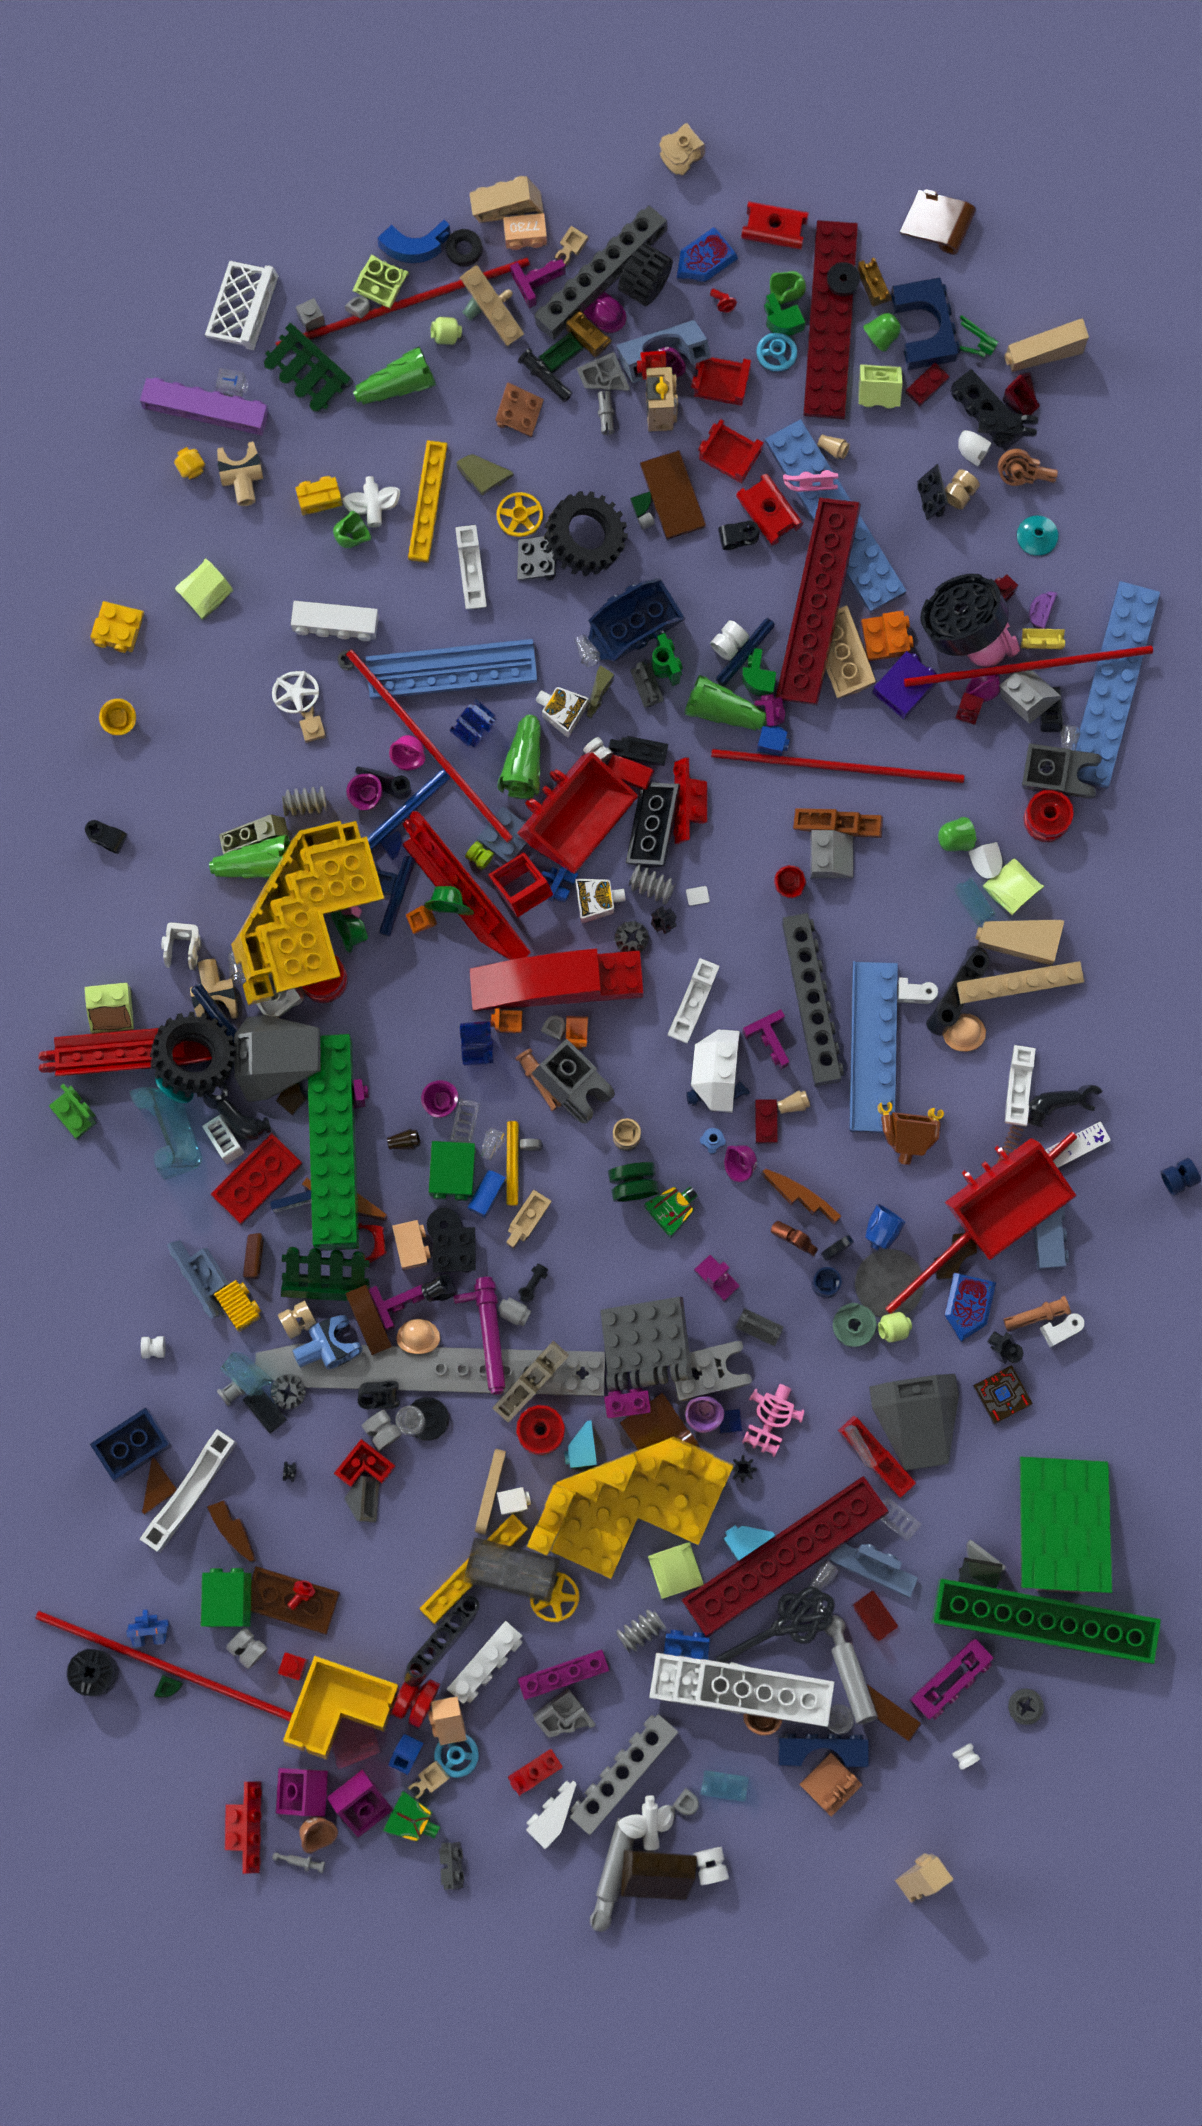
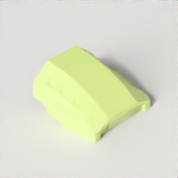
(380, 282)
(204, 589)
(1012, 886)
(675, 1570)

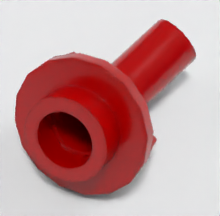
(726, 303)
(304, 1591)

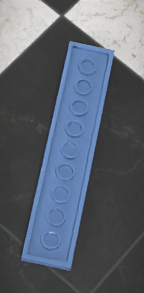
(867, 566)
(1115, 680)

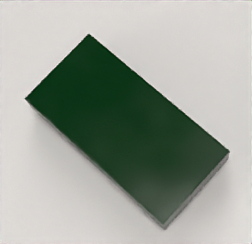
(561, 352)

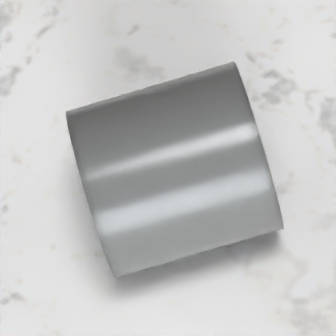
(646, 521)

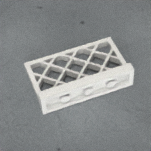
(258, 304)

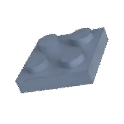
(494, 842)

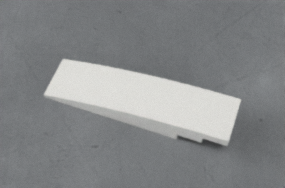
(741, 1689)

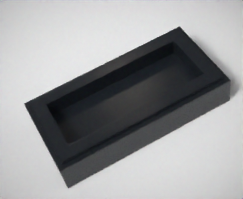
(265, 1411)

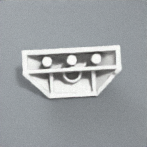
(716, 1069)

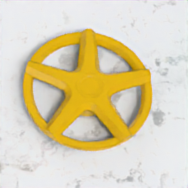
(519, 515)
(556, 1600)

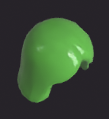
(781, 281)
(883, 330)
(351, 524)
(957, 835)

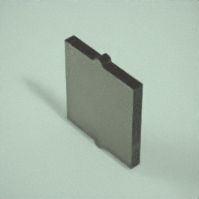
(980, 1572)

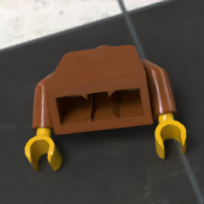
(909, 1132)

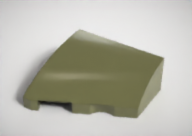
(482, 473)
(601, 684)

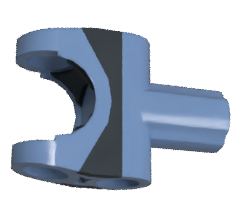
(326, 1346)

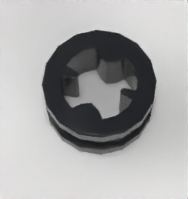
(289, 1471)

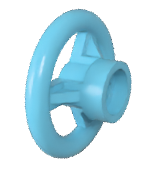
(778, 343)
(451, 1761)

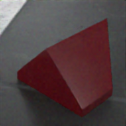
(1021, 395)

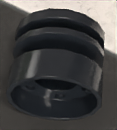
(104, 1676)

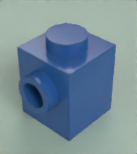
(773, 741)
(405, 1754)

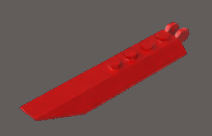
(446, 870)
(113, 1052)

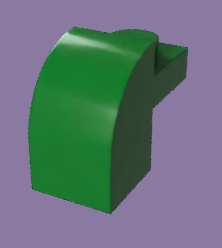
(783, 321)
(756, 680)

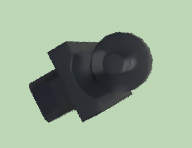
(1005, 1347)

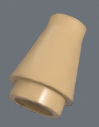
(835, 446)
(795, 1102)

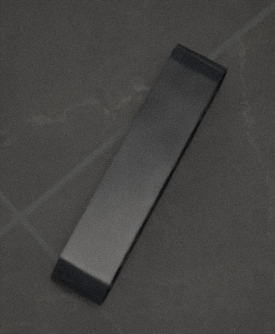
(438, 1649)

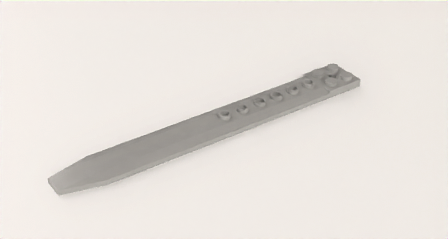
(437, 1370)

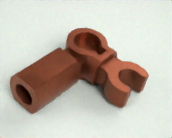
(794, 1237)

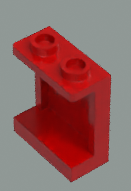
(721, 380)
(729, 451)

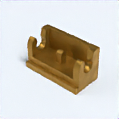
(873, 283)
(587, 334)

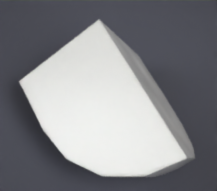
(973, 447)
(987, 860)

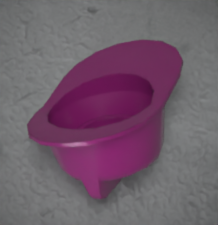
(606, 314)

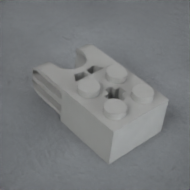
(713, 1370)

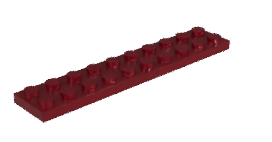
(829, 324)
(818, 601)
(785, 1556)

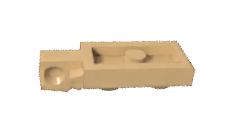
(527, 1218)

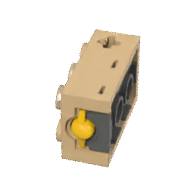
(661, 399)

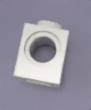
(513, 1501)

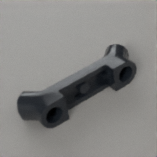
(949, 1007)

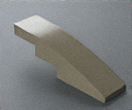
(530, 1381)

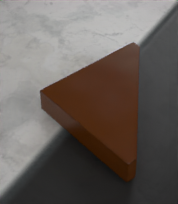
(158, 1487)

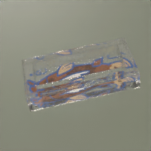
(860, 1446)

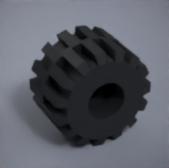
(645, 274)

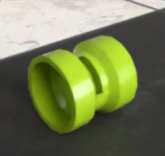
(479, 855)

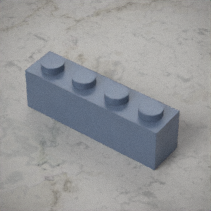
(1049, 1242)

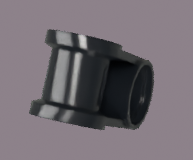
(736, 534)
(108, 837)
(439, 1289)
(380, 1395)

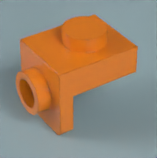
(507, 1021)
(577, 1030)

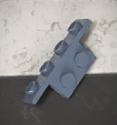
(202, 1275)
(875, 1566)

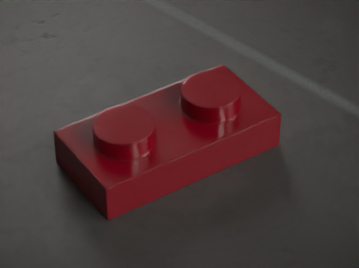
(927, 384)
(766, 1120)

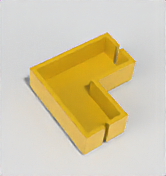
(334, 1694)

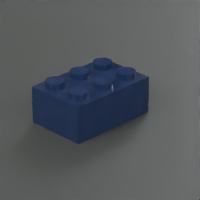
(130, 1445)

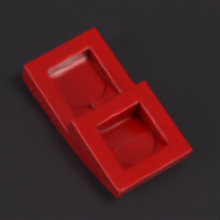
(631, 772)

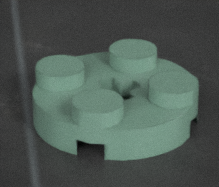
(860, 1314)

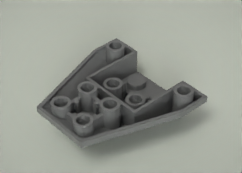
(274, 1055)
(918, 1418)

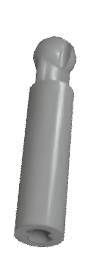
(851, 1674)
(611, 1880)

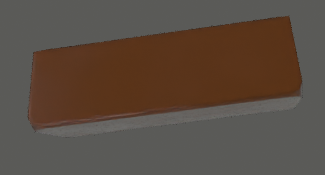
(253, 1256)

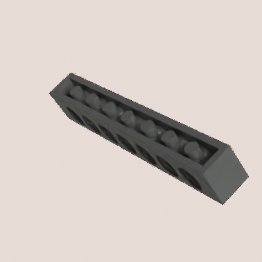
(553, 324)
(791, 927)

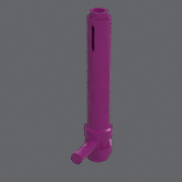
(487, 1301)

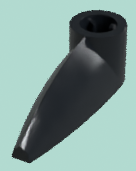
(389, 782)

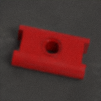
(764, 215)
(768, 495)

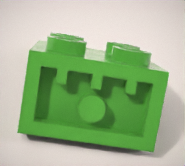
(73, 1114)

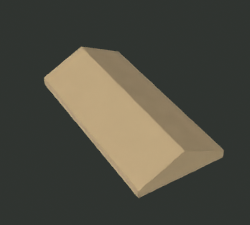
(847, 659)

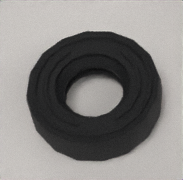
(464, 259)

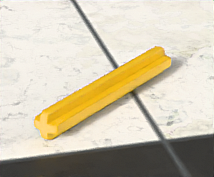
(512, 1163)

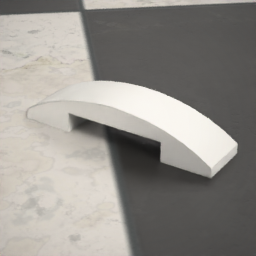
(470, 567)
(693, 1001)
(1019, 1085)

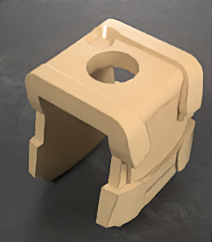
(681, 149)

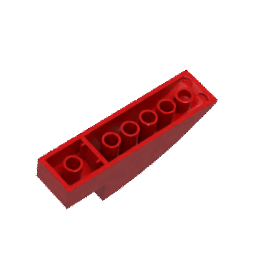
(557, 979)

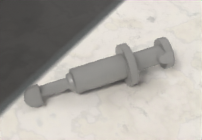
(302, 1862)

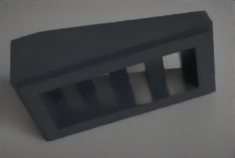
(1052, 723)

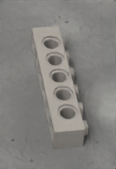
(589, 1821)

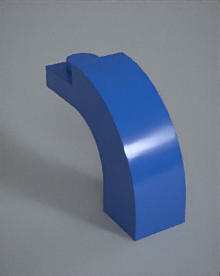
(413, 249)

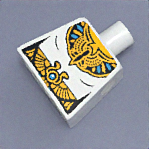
(562, 709)
(596, 898)

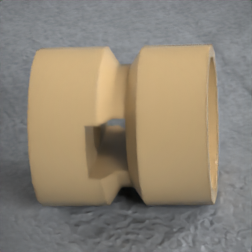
(961, 489)
(626, 1134)
(290, 1323)

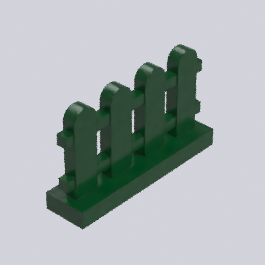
(298, 363)
(320, 1286)

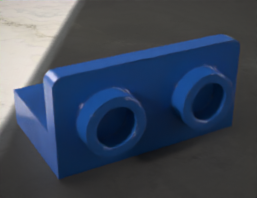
(687, 1646)

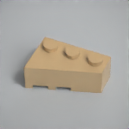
(505, 199)
(924, 1878)

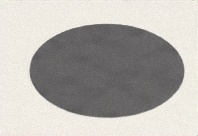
(884, 1277)

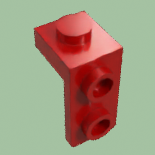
(534, 1772)

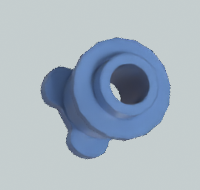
(712, 1146)

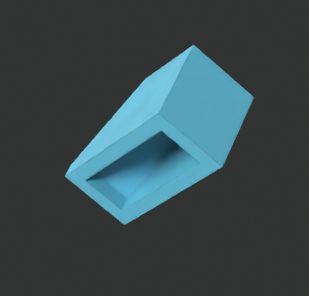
(582, 1449)
(745, 1540)

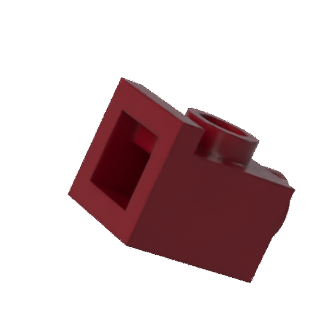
(1007, 586)
(969, 708)

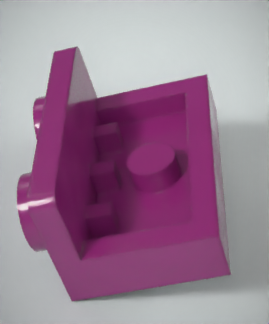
(627, 1404)

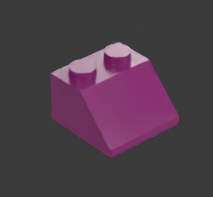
(301, 1792)
(360, 1803)

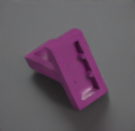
(536, 278)
(768, 1036)
(717, 1277)
(395, 1303)

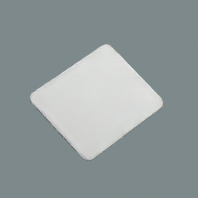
(697, 895)

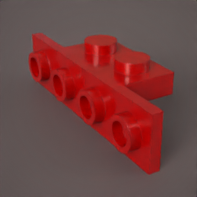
(690, 803)
(243, 1827)

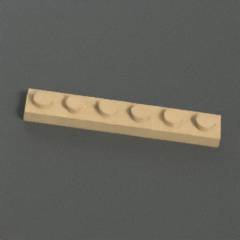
(1020, 982)

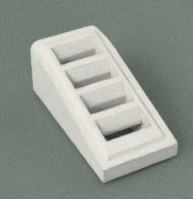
(229, 1151)

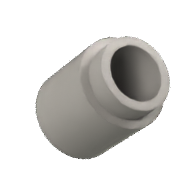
(514, 1311)

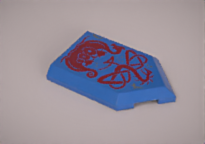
(705, 257)
(969, 1304)

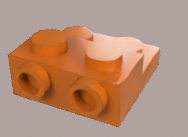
(886, 635)

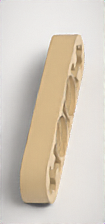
(490, 1491)

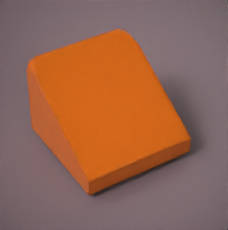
(421, 919)

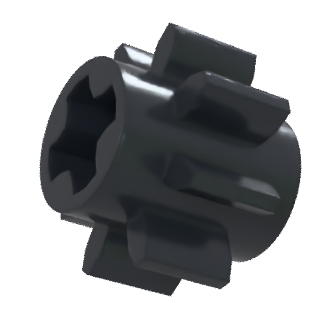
(663, 920)
(742, 1463)

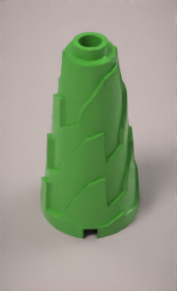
(398, 378)
(721, 705)
(522, 763)
(251, 860)

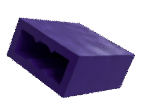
(891, 686)

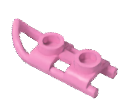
(807, 478)

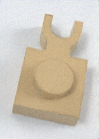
(573, 243)
(311, 726)
(431, 1778)

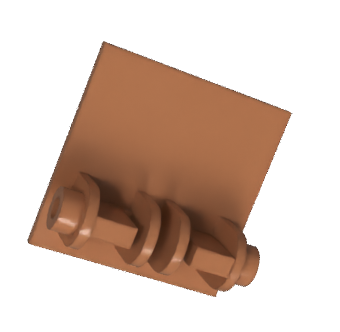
(518, 410)
(830, 1784)

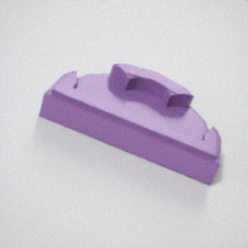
(1041, 609)

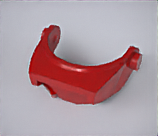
(379, 1246)

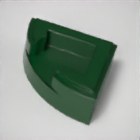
(641, 503)
(167, 1687)

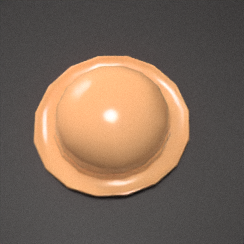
(966, 1033)
(418, 1336)

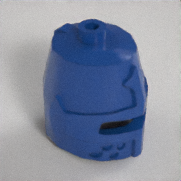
(883, 1227)

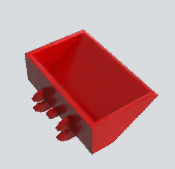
(577, 812)
(1010, 1197)

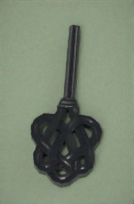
(778, 1628)

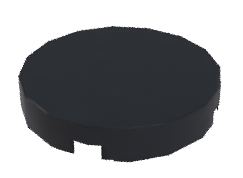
(435, 1415)

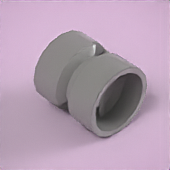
(381, 1430)
(246, 1648)

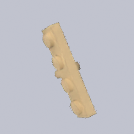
(492, 304)

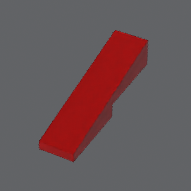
(887, 1466)

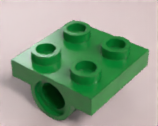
(664, 662)

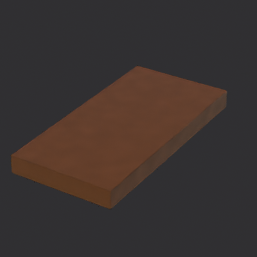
(672, 495)
(274, 1591)

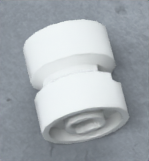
(731, 638)
(714, 1873)

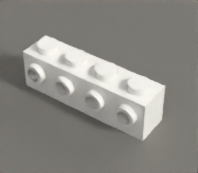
(334, 620)
(484, 1662)

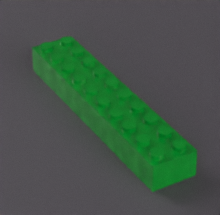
(333, 1147)
(1046, 1621)

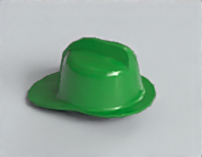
(447, 900)
(350, 929)

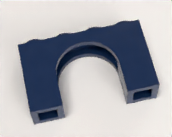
(927, 296)

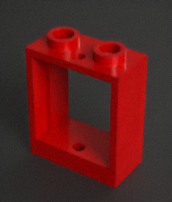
(528, 897)

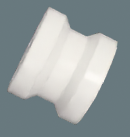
(966, 1756)

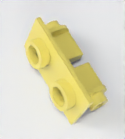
(1043, 639)

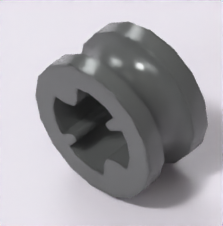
(341, 662)

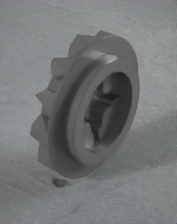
(631, 927)
(297, 1388)
(1036, 1703)

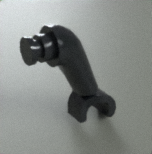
(1049, 1101)
(241, 1125)

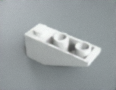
(551, 1821)

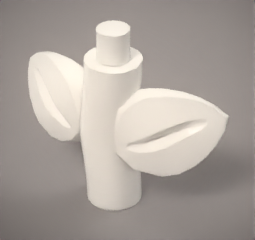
(372, 501)
(648, 1823)

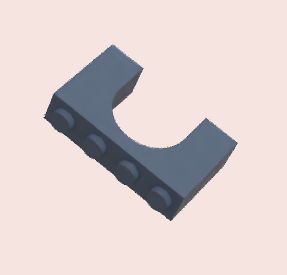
(685, 338)

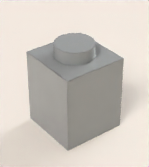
(310, 315)

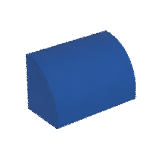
(487, 1193)

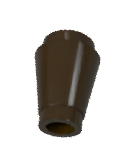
(404, 1140)

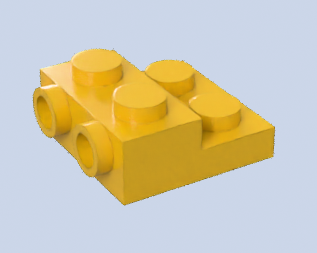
(117, 627)

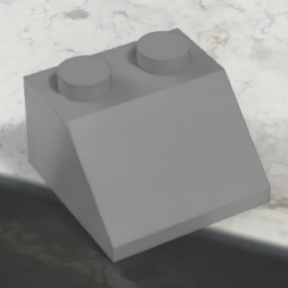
(1028, 694)
(831, 854)

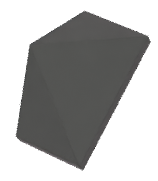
(364, 1499)

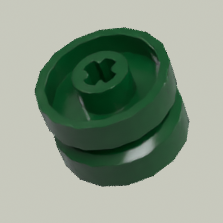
(633, 1182)

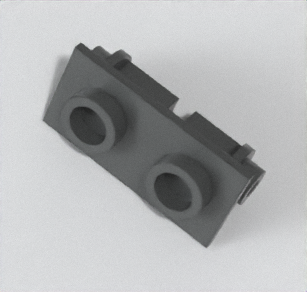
(646, 684)
(759, 1327)
(453, 1875)

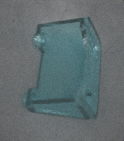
(182, 1150)

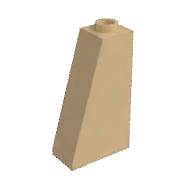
(1048, 346)
(1024, 939)

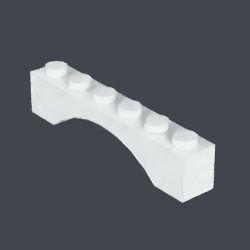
(190, 1490)

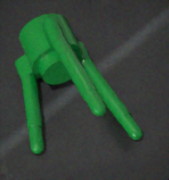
(986, 343)

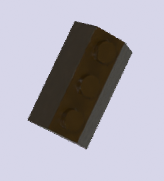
(657, 1875)

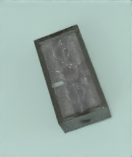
(511, 1570)

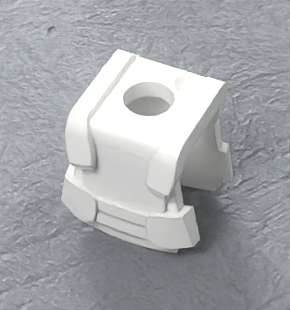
(181, 932)

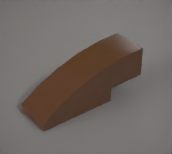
(368, 1320)
(231, 1529)
(894, 1716)

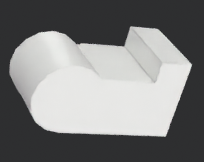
(915, 993)
(1064, 1330)

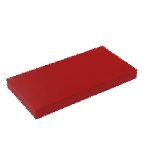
(256, 1178)

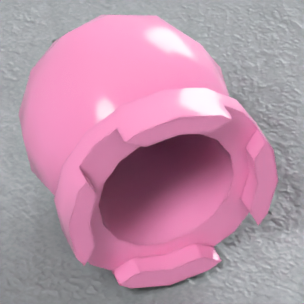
(996, 651)

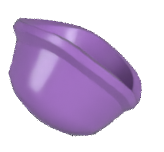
(704, 1413)

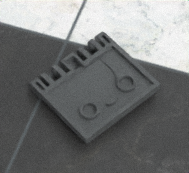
(646, 1340)

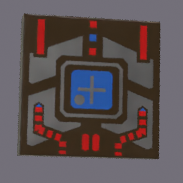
(1002, 1394)

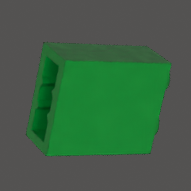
(452, 1170)
(226, 1598)

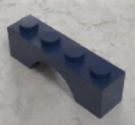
(852, 1751)

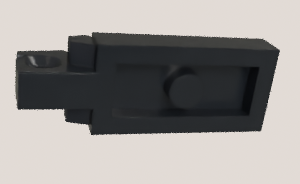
(640, 750)

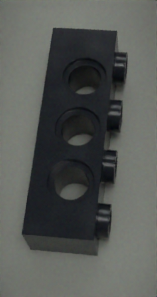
(972, 383)

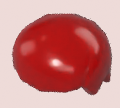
(789, 881)

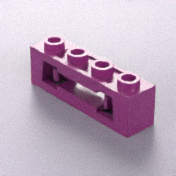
(978, 1654)
(563, 1674)

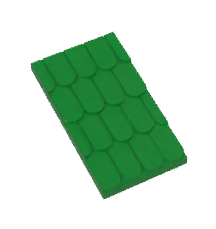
(1065, 1525)

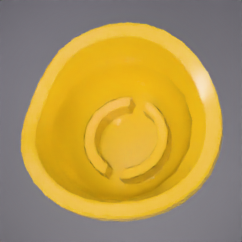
(117, 716)

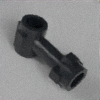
(526, 1293)

